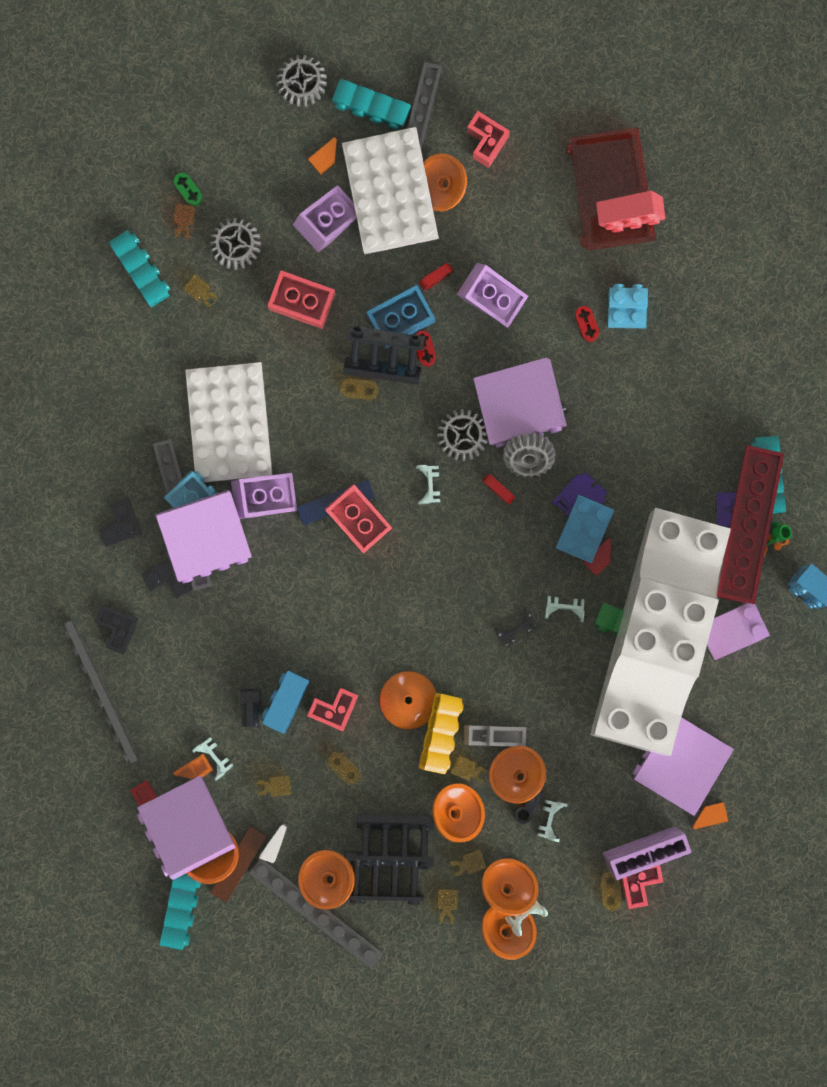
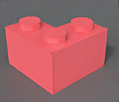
(491, 136)
(336, 714)
(634, 886)

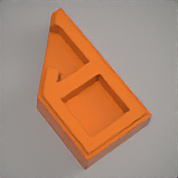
(324, 157)
(198, 767)
(711, 815)

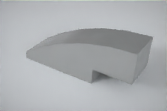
(494, 735)

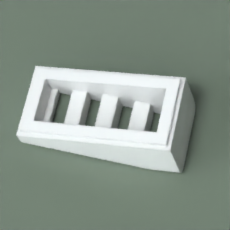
(271, 850)

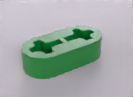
(191, 186)

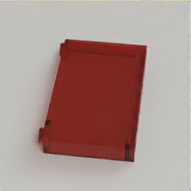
(604, 169)

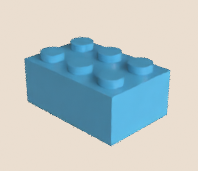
(402, 314)
(584, 529)
(810, 585)
(285, 701)

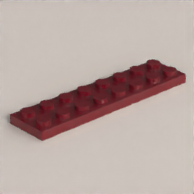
(750, 524)

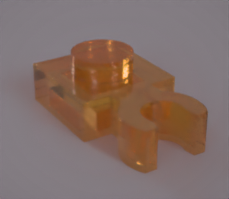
(184, 217)

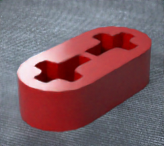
(436, 276)
(583, 326)
(429, 347)
(498, 489)

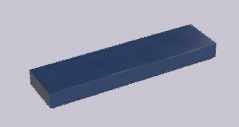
(316, 509)

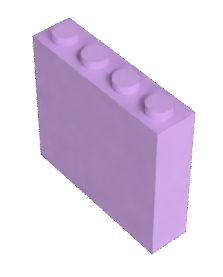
(520, 401)
(203, 536)
(689, 770)
(185, 828)
(646, 852)

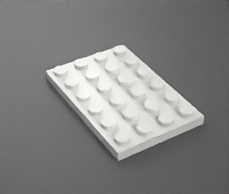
(390, 190)
(229, 422)

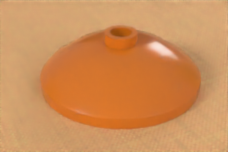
(438, 171)
(393, 700)
(509, 766)
(467, 811)
(218, 868)
(519, 882)
(315, 884)
(507, 946)

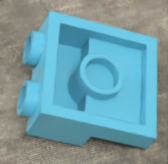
(627, 306)
(189, 490)

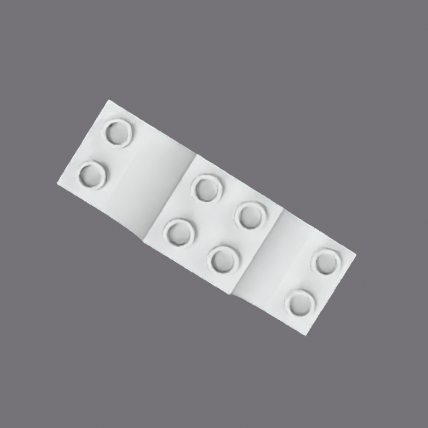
(662, 632)

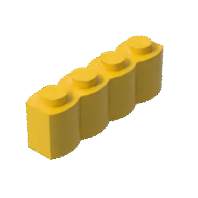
(440, 734)

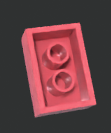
(631, 211)
(301, 299)
(358, 518)

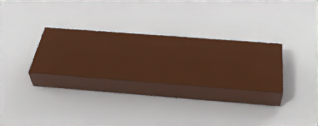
(247, 850)

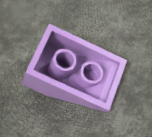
(326, 218)
(492, 294)
(264, 495)
(736, 630)

